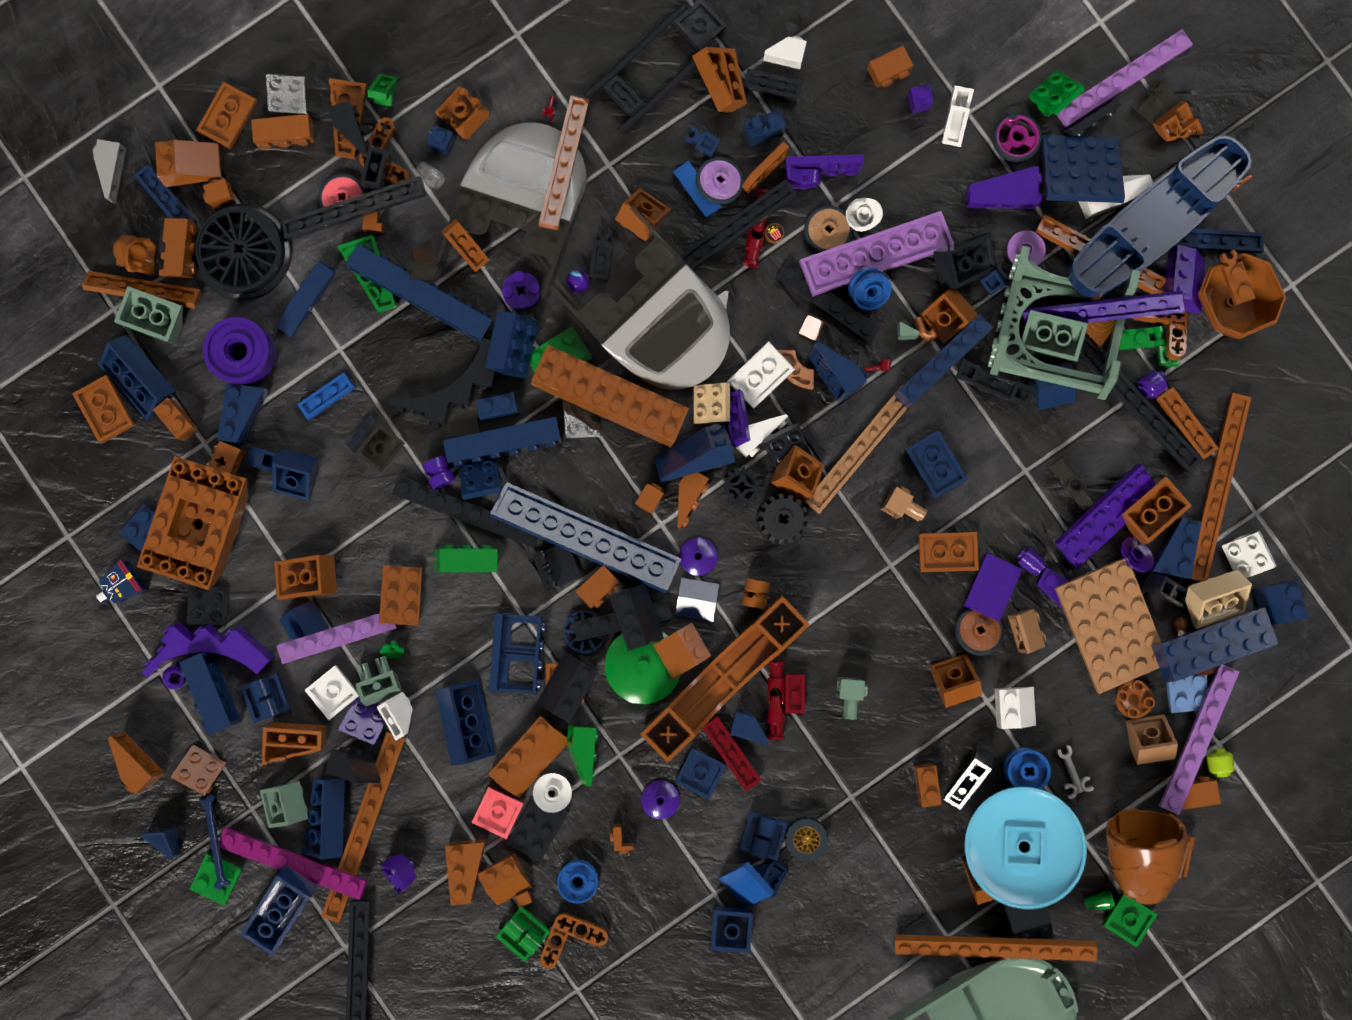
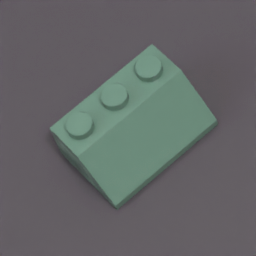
(150, 315)
(1054, 336)

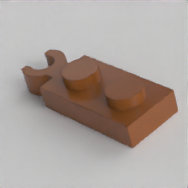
(1236, 279)

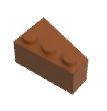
(722, 77)
(179, 248)
(291, 740)
(463, 866)

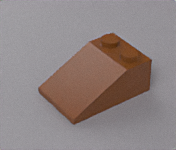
(187, 162)
(305, 577)
(133, 764)

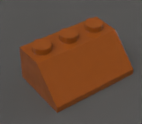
(1155, 511)

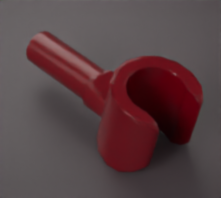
(549, 109)
(884, 366)

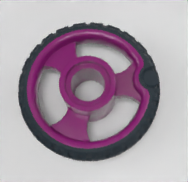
(1012, 121)

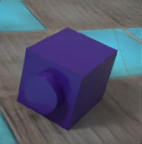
(920, 98)

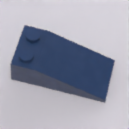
(697, 453)

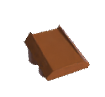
(463, 112)

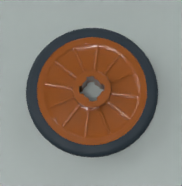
(969, 637)

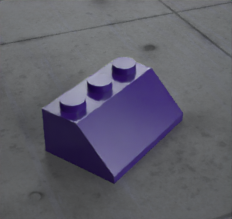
(1185, 273)

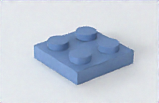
(1187, 693)

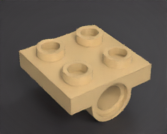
(712, 403)

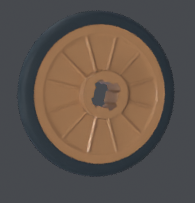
(818, 221)

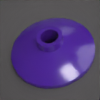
(1139, 555)
(701, 566)
(653, 792)

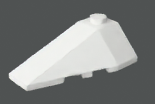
(1133, 187)

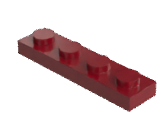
(731, 753)

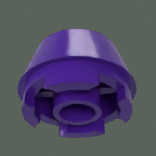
(399, 872)

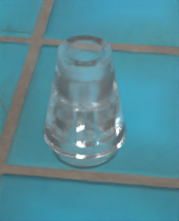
(431, 175)

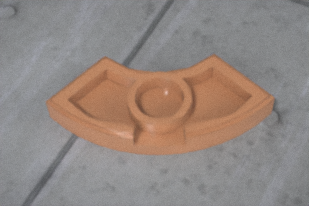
(801, 375)

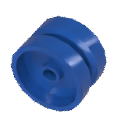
(1020, 758)

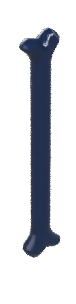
(208, 804)

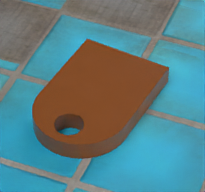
(766, 167)

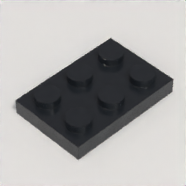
(536, 831)

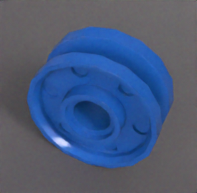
(869, 288)
(575, 893)

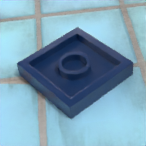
(700, 773)

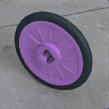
(710, 187)

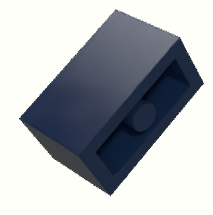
(497, 407)

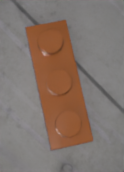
(465, 245)

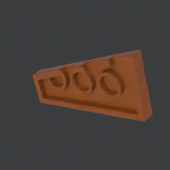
(356, 94)

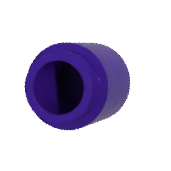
(1031, 561)

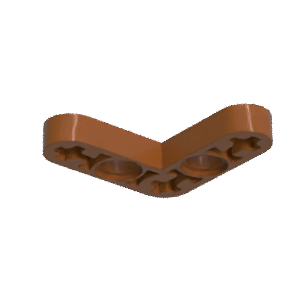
(385, 141)
(1172, 323)
(564, 931)

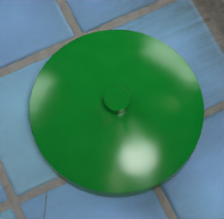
(638, 673)

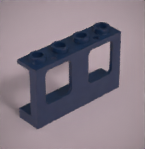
(504, 652)

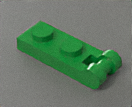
(1140, 338)

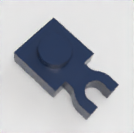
(704, 142)

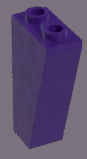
(1007, 191)

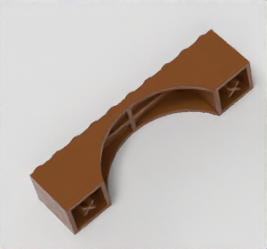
(723, 678)

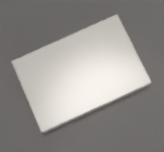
(761, 374)

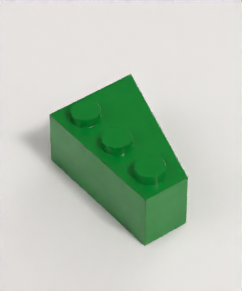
(465, 559)

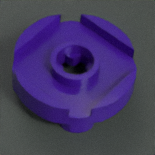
(519, 280)

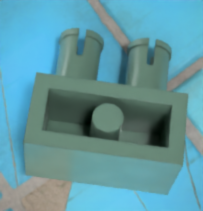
(379, 687)
(852, 691)

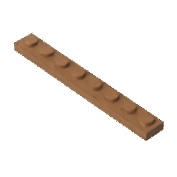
(856, 454)

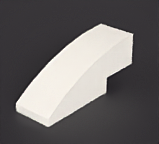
(957, 115)

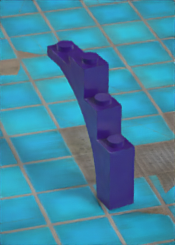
(235, 644)

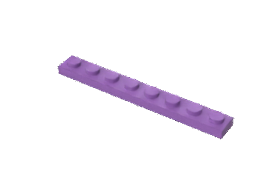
(1125, 78)
(1198, 739)

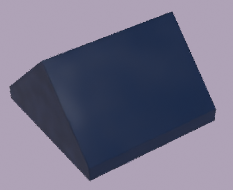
(304, 621)

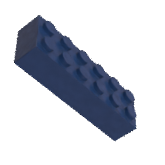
(1214, 645)

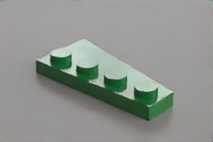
(381, 298)

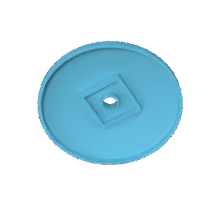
(1054, 854)

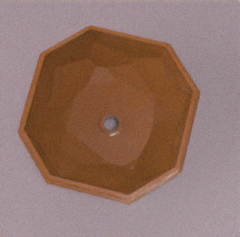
(1249, 316)

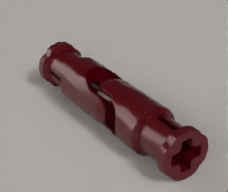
(753, 245)
(776, 713)

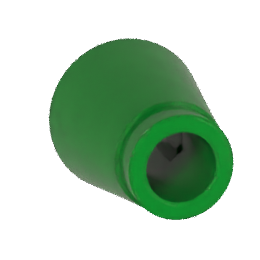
(1100, 901)

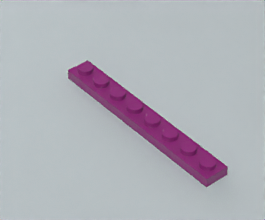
(279, 858)

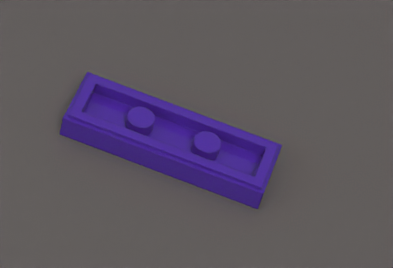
(738, 422)

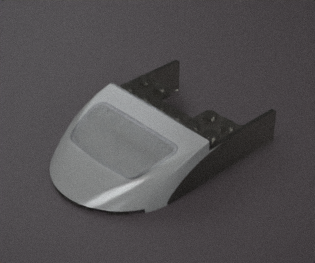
(510, 187)
(666, 326)

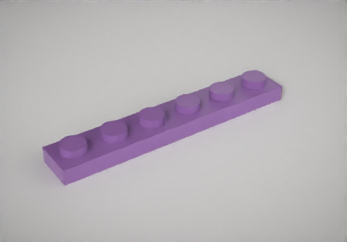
(332, 638)

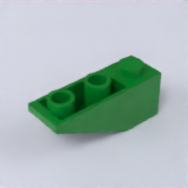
(581, 746)

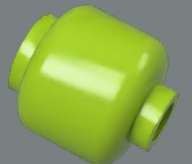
(1220, 762)

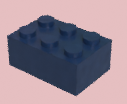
(511, 344)

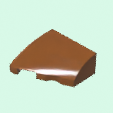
(1178, 123)

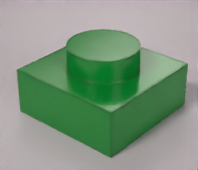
(1163, 359)

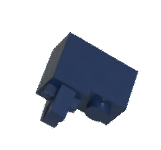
(764, 127)

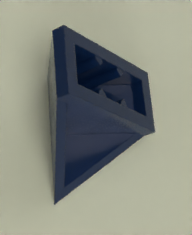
(164, 840)
(772, 873)

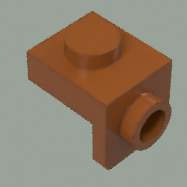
(616, 837)

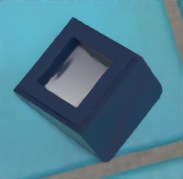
(994, 281)

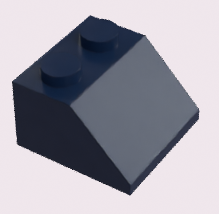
(1052, 395)
(294, 474)
(1282, 601)

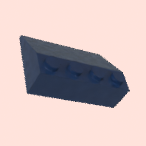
(839, 373)

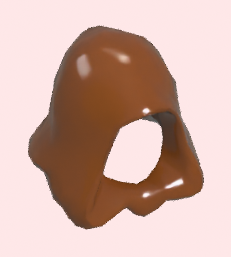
(135, 254)

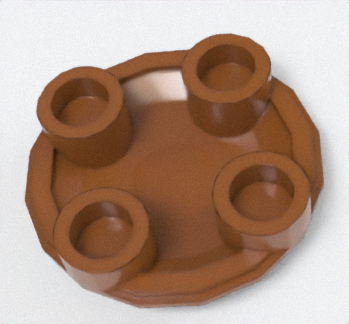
(1134, 699)

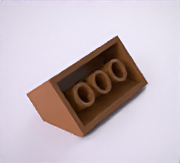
(529, 756)

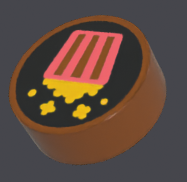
(774, 233)

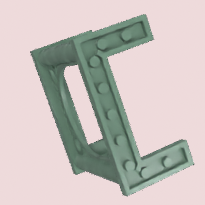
(1028, 275)

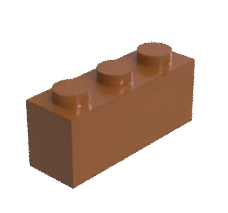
(282, 131)

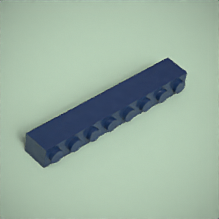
(419, 293)

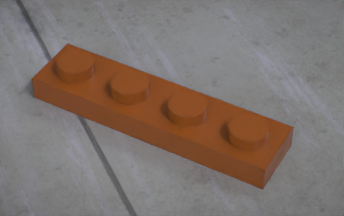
(1186, 423)

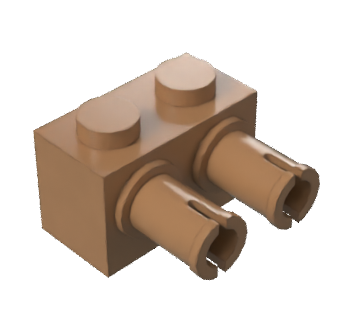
(900, 502)

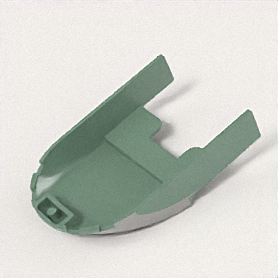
(999, 992)

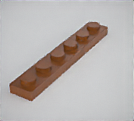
(118, 285)

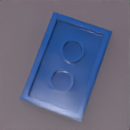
(746, 885)

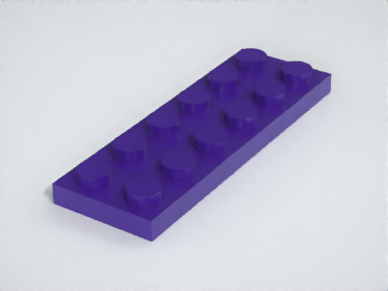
(1104, 517)

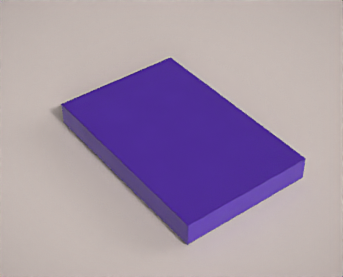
(992, 587)

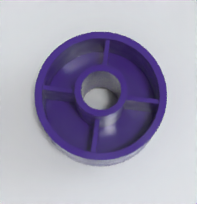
(222, 346)

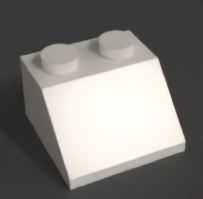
(1015, 707)

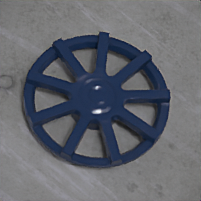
(565, 631)

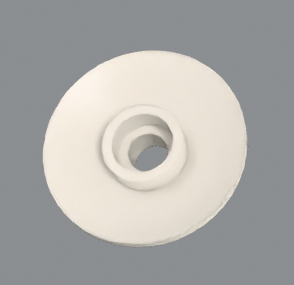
(555, 783)

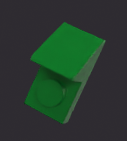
(383, 89)

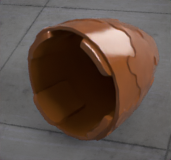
(1146, 853)

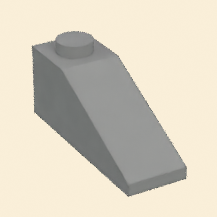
(109, 163)

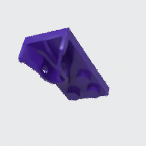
(811, 167)

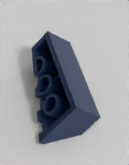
(326, 819)

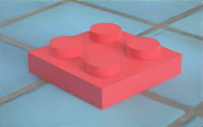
(497, 812)

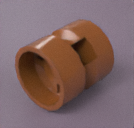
(755, 593)

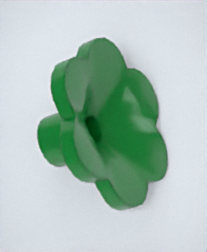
(392, 650)

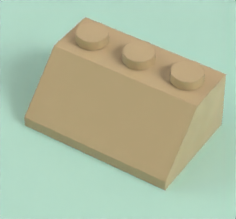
(1217, 598)

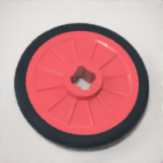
(337, 186)

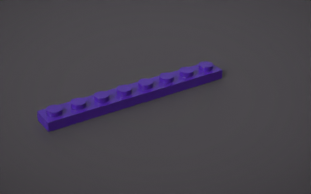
(1117, 308)

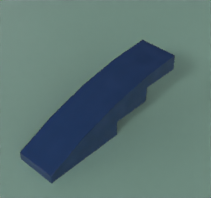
(305, 299)

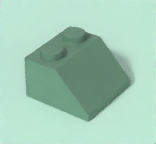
(284, 804)

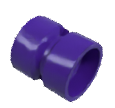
(438, 472)

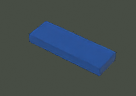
(687, 177)
(326, 396)

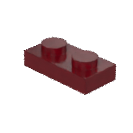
(795, 693)

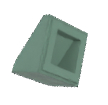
(906, 332)

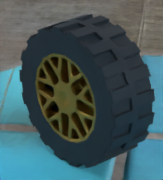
(806, 838)

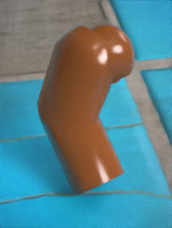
(923, 332)

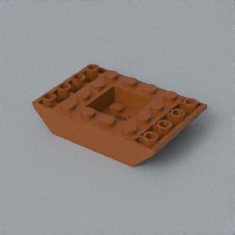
(173, 542)

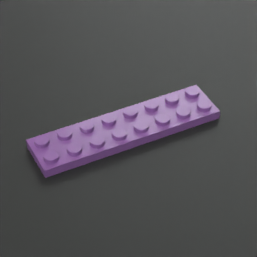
(880, 250)

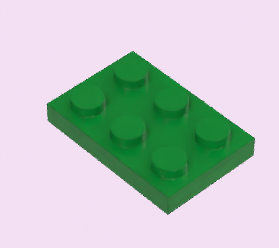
(568, 342)

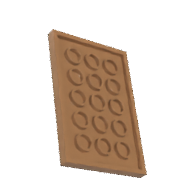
(1110, 624)

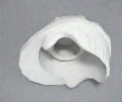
(864, 214)

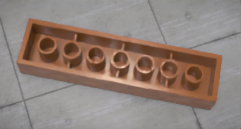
(609, 396)

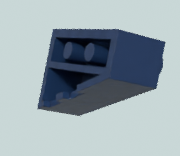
(239, 412)
(1178, 550)

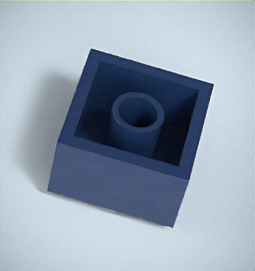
(731, 929)

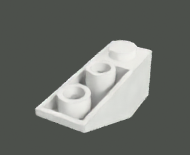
(760, 431)

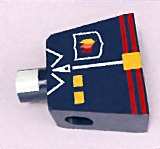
(120, 583)

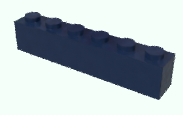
(943, 361)
(502, 440)

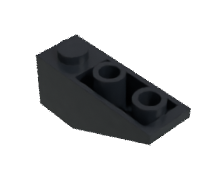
(346, 123)

